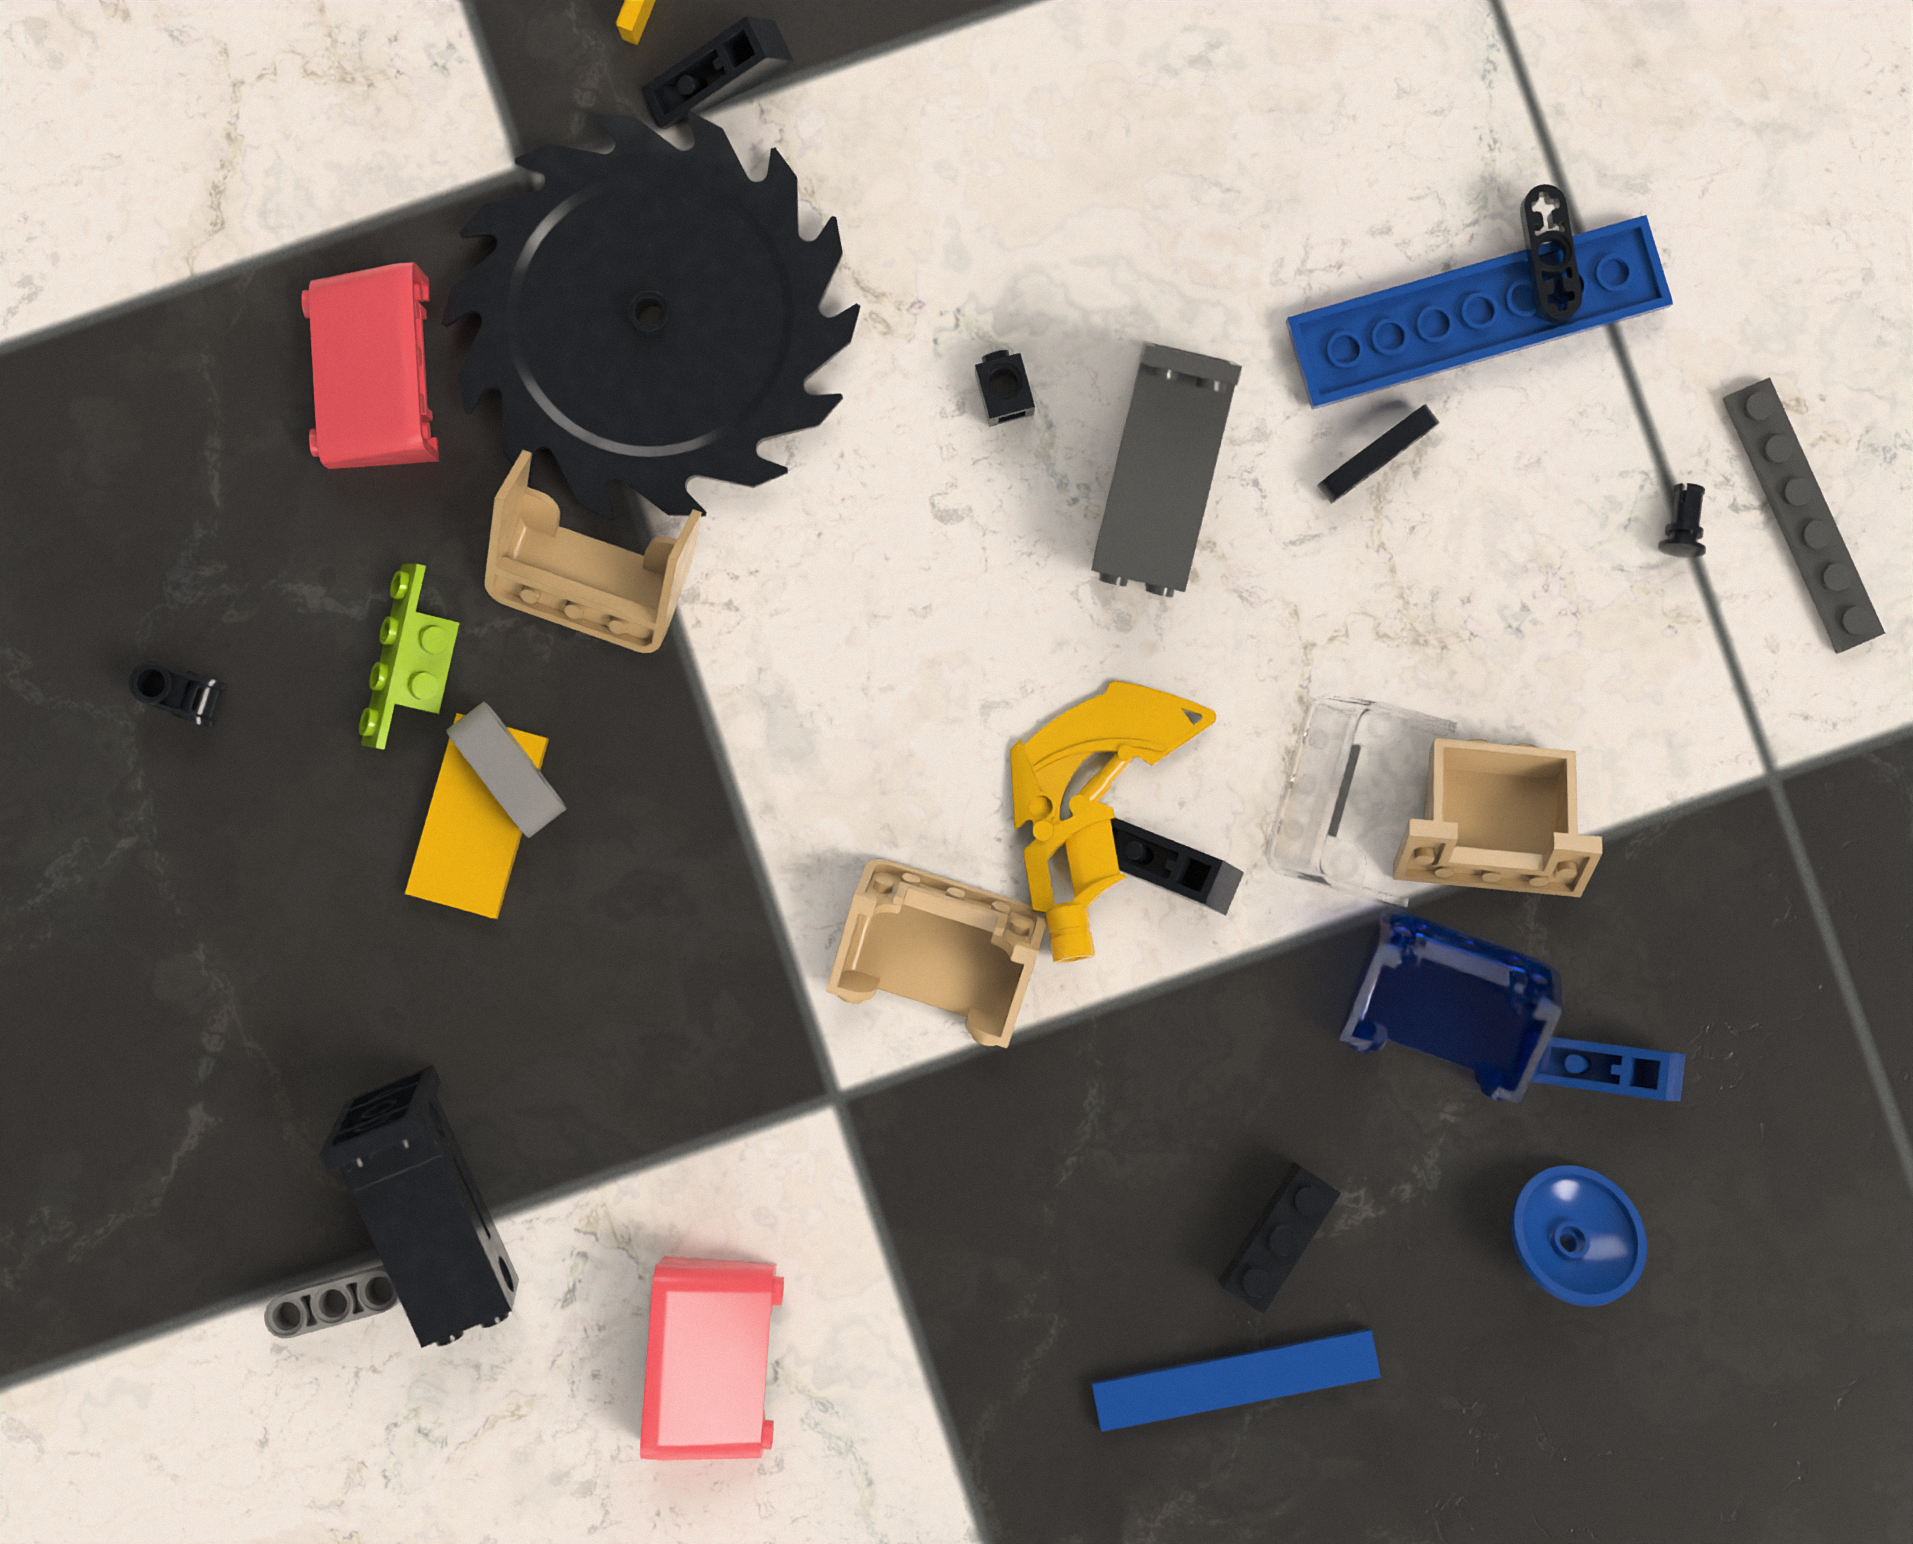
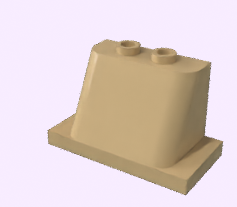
(1499, 821)

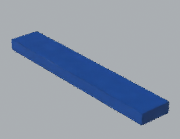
(1236, 1379)

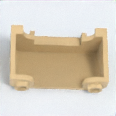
(938, 947)

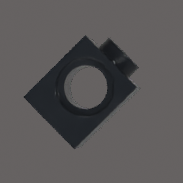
(1004, 408)

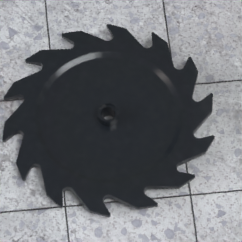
(634, 235)

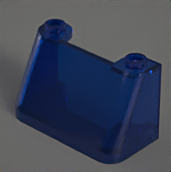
(1454, 1001)

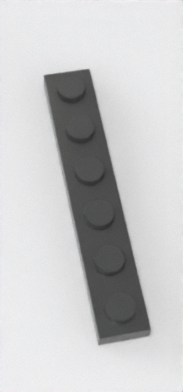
(1803, 515)

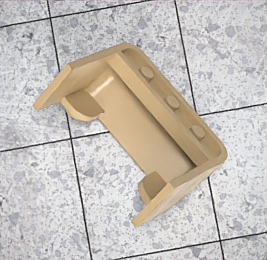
(580, 578)

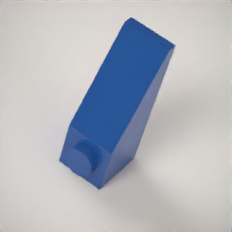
(1612, 1069)

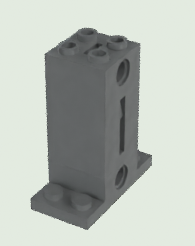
(1164, 468)

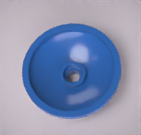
(1594, 1221)

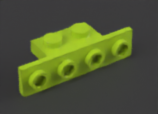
(412, 659)

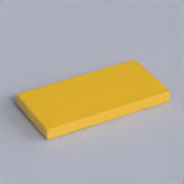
(468, 836)

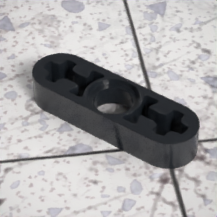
(1534, 222)
(1378, 453)

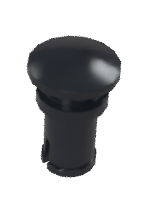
(1685, 523)

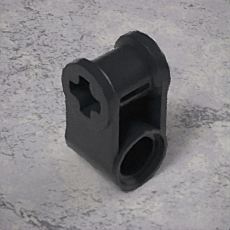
(184, 695)

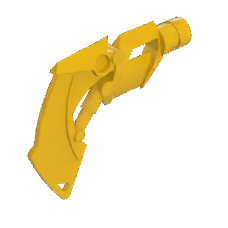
(1121, 721)

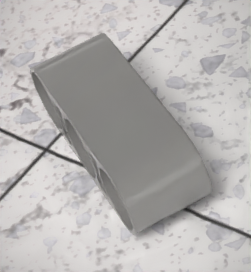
(506, 769)
(316, 1311)

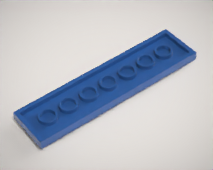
(1472, 314)

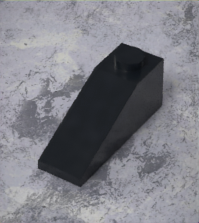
(719, 70)
(1175, 867)

